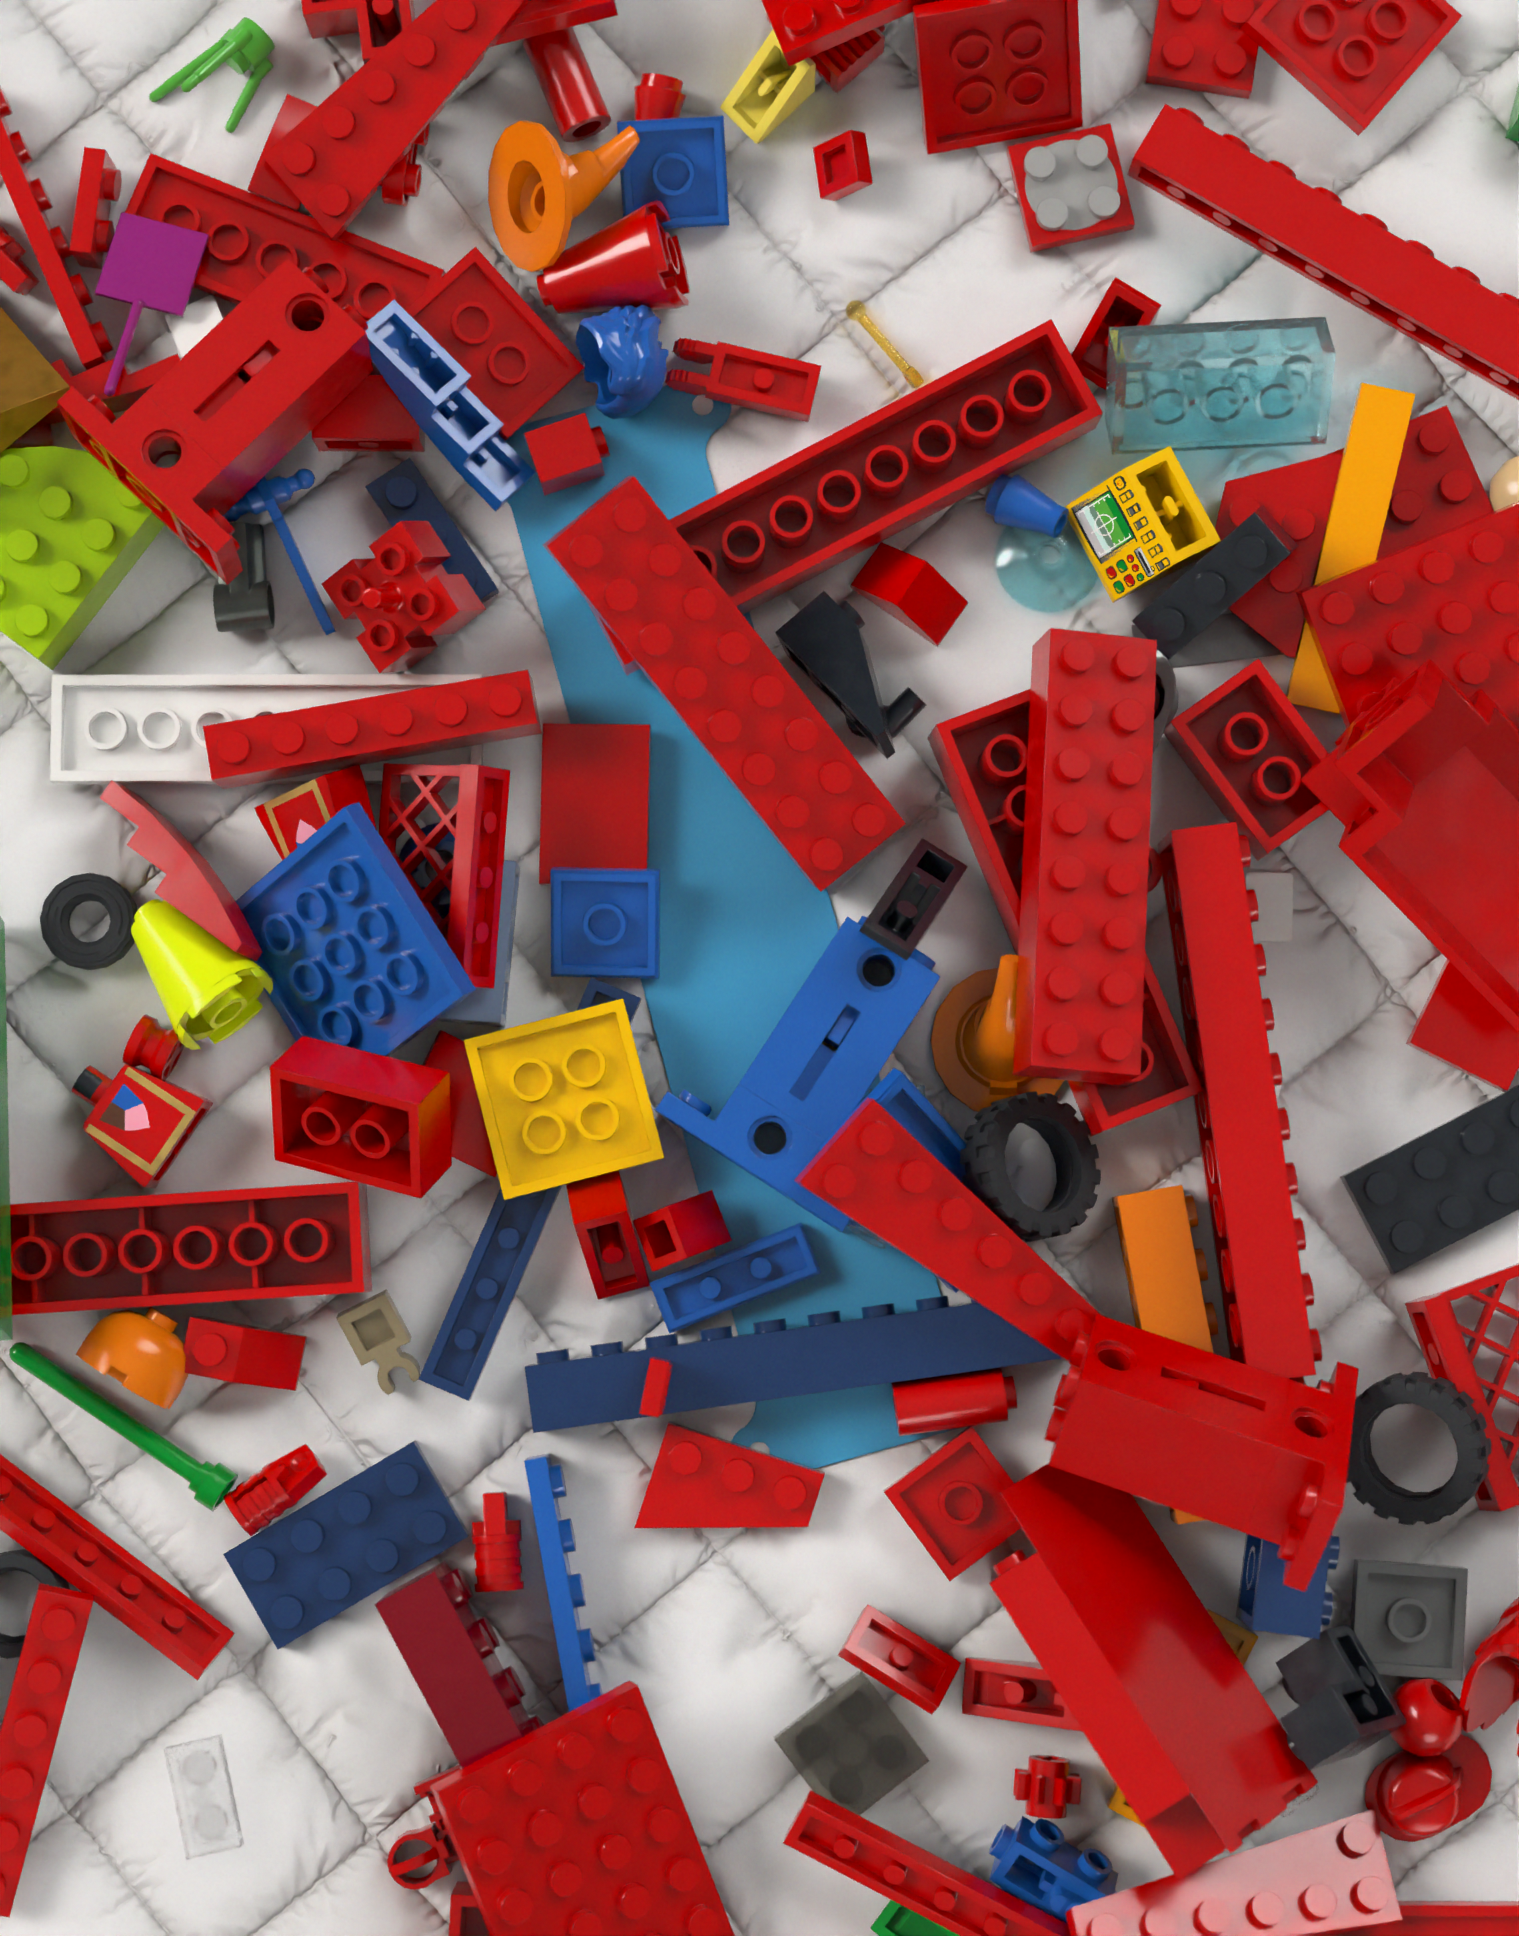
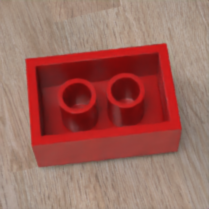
(1250, 756)
(361, 1116)

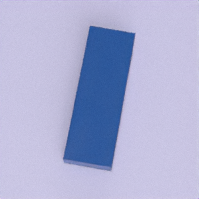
(735, 1278)

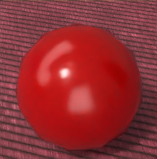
(1431, 1717)

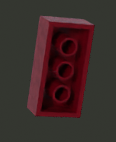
(456, 1663)

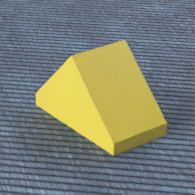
(769, 90)

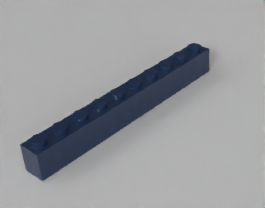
(776, 1361)

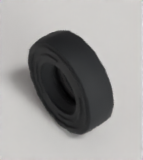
(57, 914)

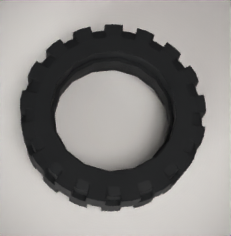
(1069, 1147)
(1464, 1425)

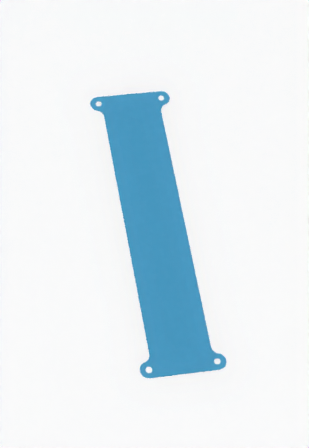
(733, 928)

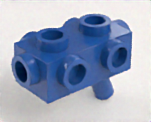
(1046, 1870)

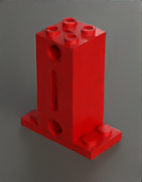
(229, 409)
(1208, 1437)

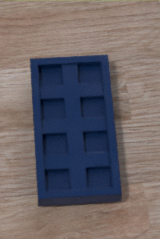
(346, 1544)

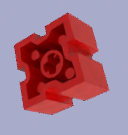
(403, 596)

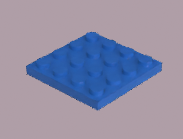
(351, 942)

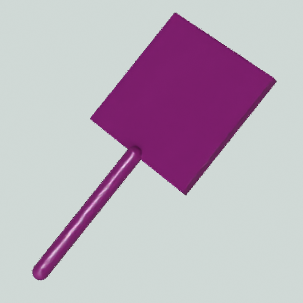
(151, 269)

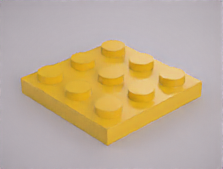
(564, 1099)

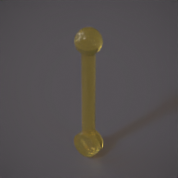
(856, 311)

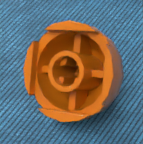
(139, 1354)

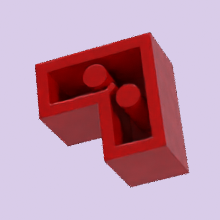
(373, 19)

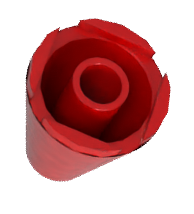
(619, 267)

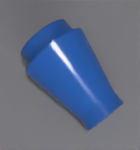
(1023, 506)

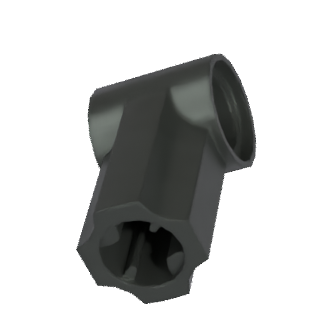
(248, 598)

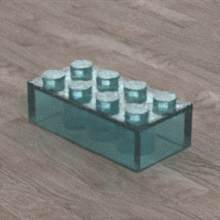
(1219, 385)

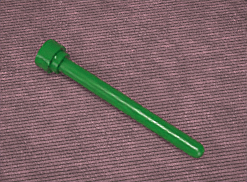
(205, 1479)

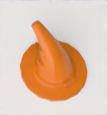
(541, 189)
(976, 1039)

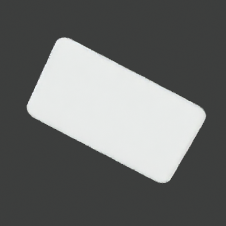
(1275, 905)

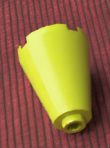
(197, 977)

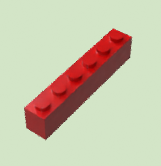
(372, 729)

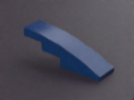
(437, 398)

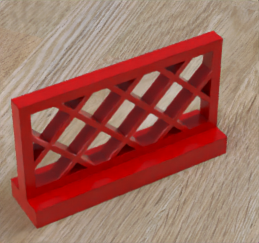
(478, 859)
(1451, 1359)

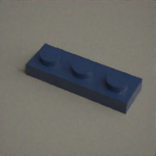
(406, 496)

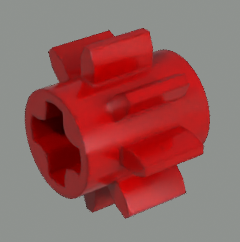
(1047, 1786)

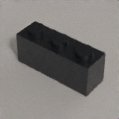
(1215, 582)

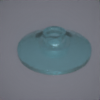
(1038, 583)

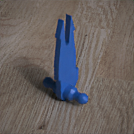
(268, 496)

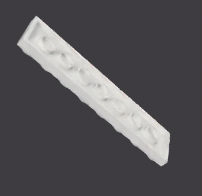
(154, 723)

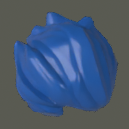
(623, 359)

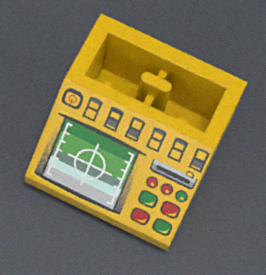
(1142, 524)

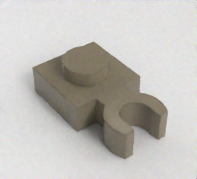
(377, 1333)

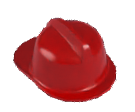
(1430, 1793)

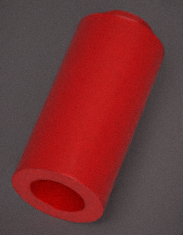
(567, 84)
(953, 1401)

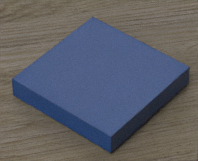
(681, 167)
(605, 922)

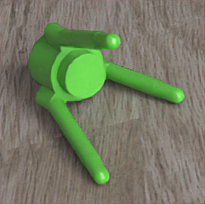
(243, 50)

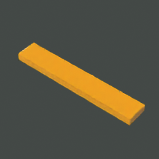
(1354, 517)

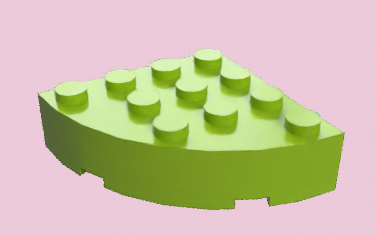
(63, 545)

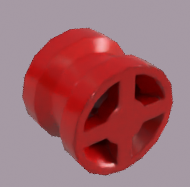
(153, 1048)

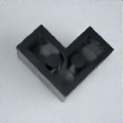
(1339, 1699)

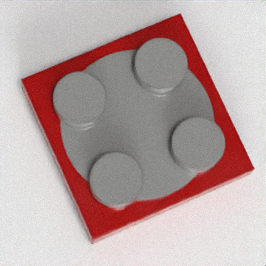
(1070, 187)

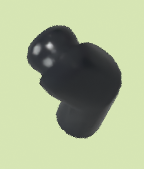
(898, 713)

